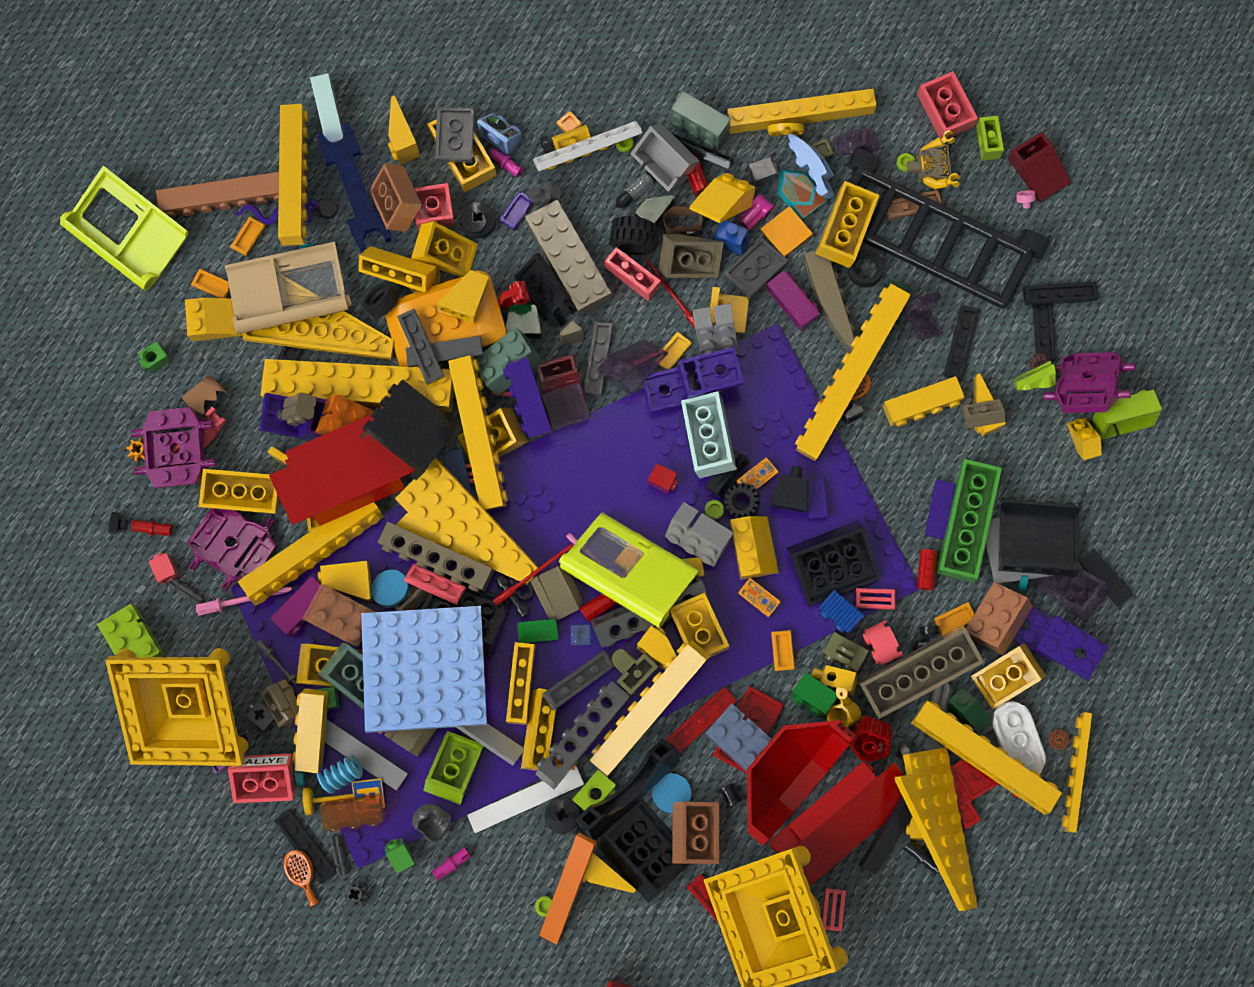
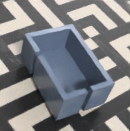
(737, 737)

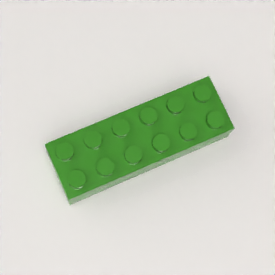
(968, 520)

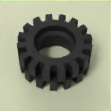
(731, 500)

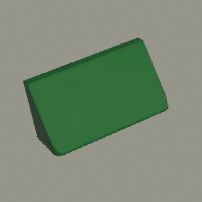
(537, 631)

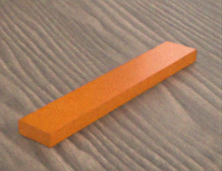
(568, 888)

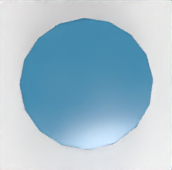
(389, 588)
(669, 790)

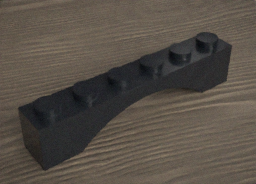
(604, 814)

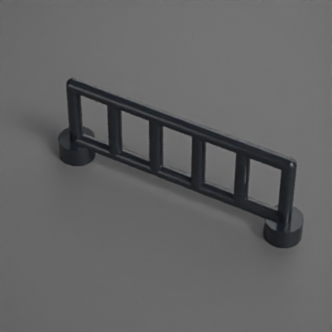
(1028, 245)

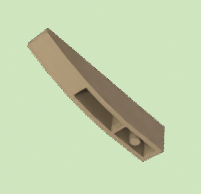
(829, 297)

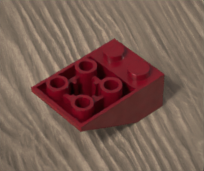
(1039, 166)
(558, 373)

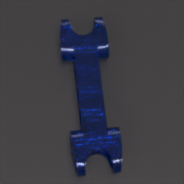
(343, 154)

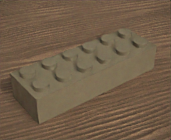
(568, 257)
(920, 671)

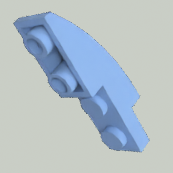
(814, 162)

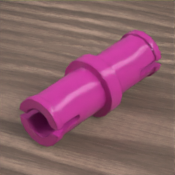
(506, 162)
(451, 864)

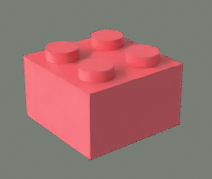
(435, 205)

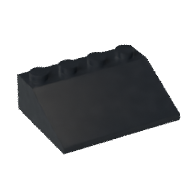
(833, 561)
(492, 615)
(642, 850)

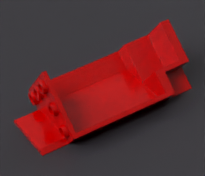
(337, 475)
(841, 818)

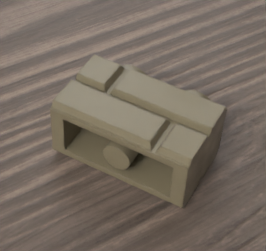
(298, 408)
(281, 702)

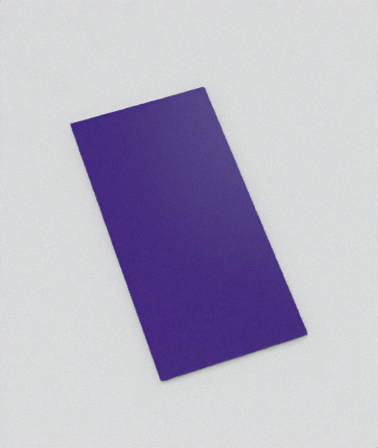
(560, 489)

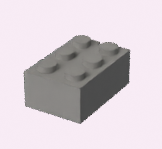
(670, 157)
(717, 336)
(705, 539)

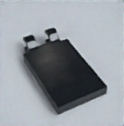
(546, 291)

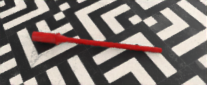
(689, 316)
(510, 591)

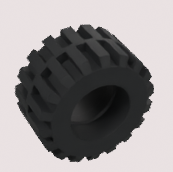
(633, 235)

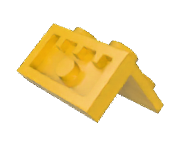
(739, 308)

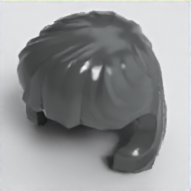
(431, 821)

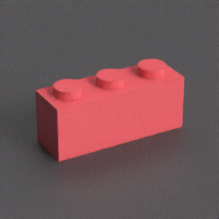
(632, 274)

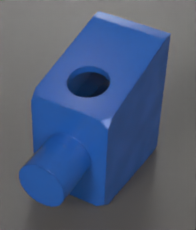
(734, 237)

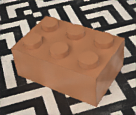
(395, 197)
(336, 615)
(998, 618)
(695, 833)

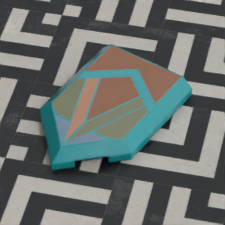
(799, 193)

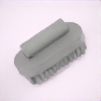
(942, 695)

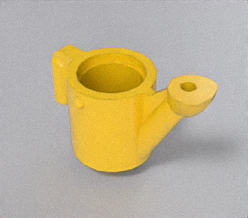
(845, 711)

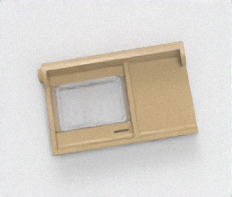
(287, 287)

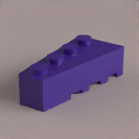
(527, 397)

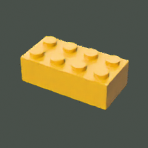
(470, 174)
(847, 224)

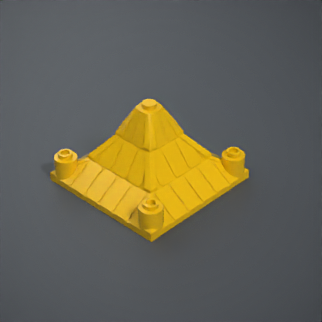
(176, 709)
(773, 922)

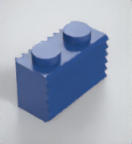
(840, 611)

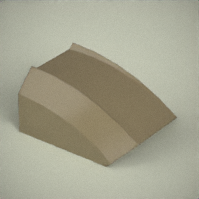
(557, 593)
(412, 740)

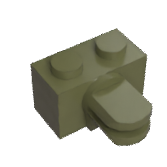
(845, 651)
(634, 671)

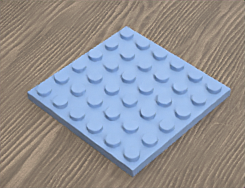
(423, 669)

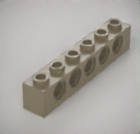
(393, 533)

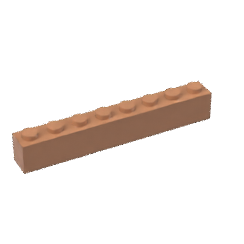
(219, 194)

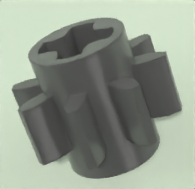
(361, 895)

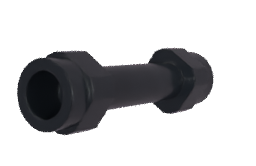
(521, 610)

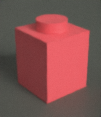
(163, 568)

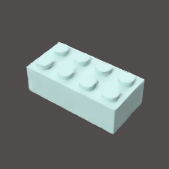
(708, 435)

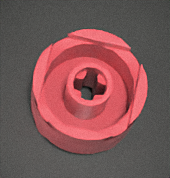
(882, 642)

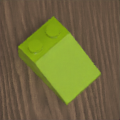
(453, 767)

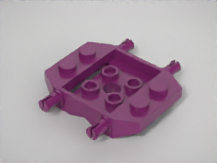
(1106, 377)
(159, 447)
(210, 546)

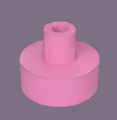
(1026, 197)

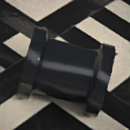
(730, 795)

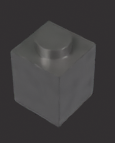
(763, 171)

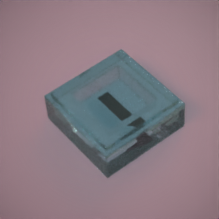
(580, 635)

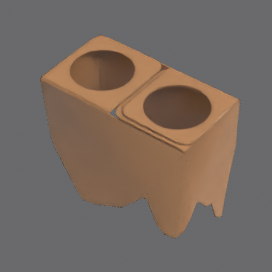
(679, 211)
(203, 391)

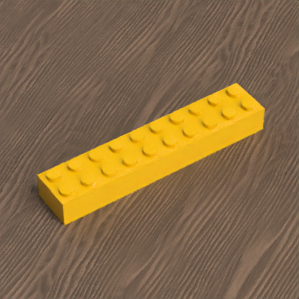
(355, 382)

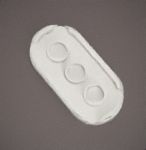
(1018, 735)

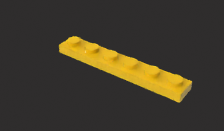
(1075, 780)

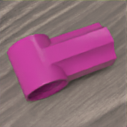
(753, 215)

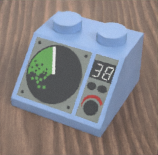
(499, 133)

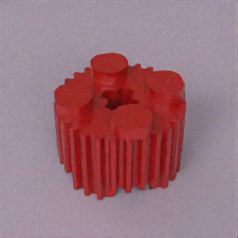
(872, 739)

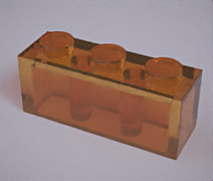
(352, 812)

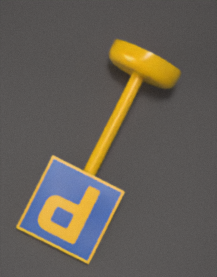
(360, 788)

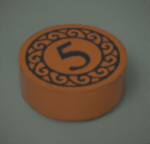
(1058, 739)

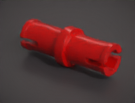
(151, 527)

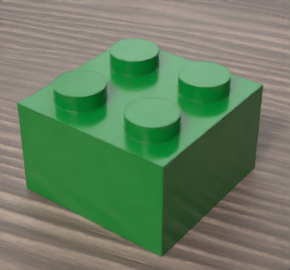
(813, 695)

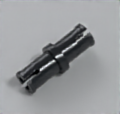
(922, 856)

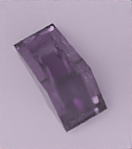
(860, 138)

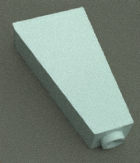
(327, 107)

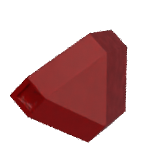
(790, 771)

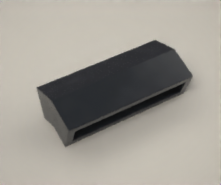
(722, 482)

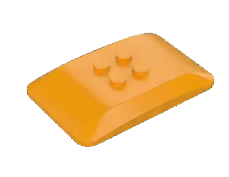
(443, 327)

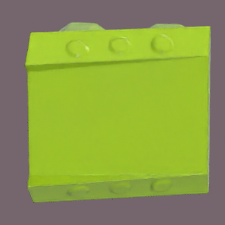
(1039, 377)

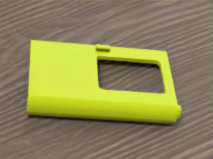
(146, 246)

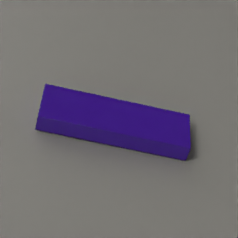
(939, 509)

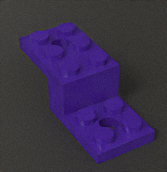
(692, 379)
(272, 424)
(1058, 640)

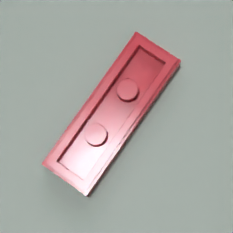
(435, 584)

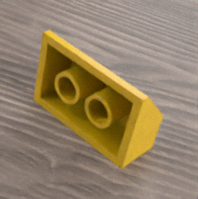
(753, 547)

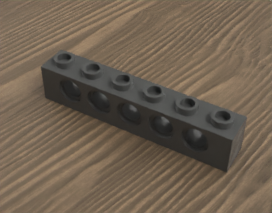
(622, 616)
(554, 775)

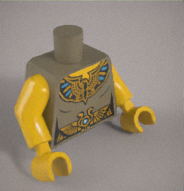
(934, 164)

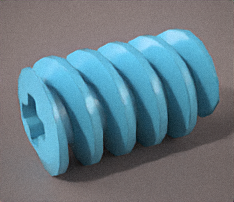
(340, 776)

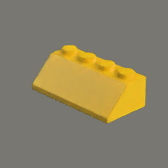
(238, 491)

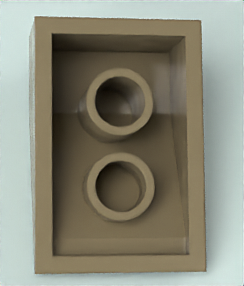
(690, 257)

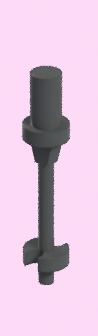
(268, 653)

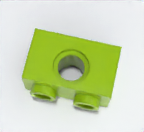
(989, 138)
(597, 781)

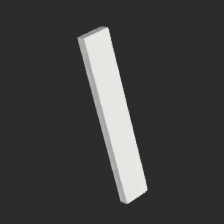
(587, 146)
(522, 801)

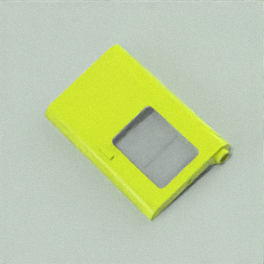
(629, 569)

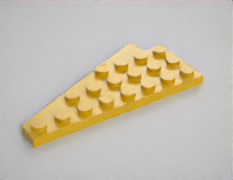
(328, 333)
(453, 518)
(934, 806)

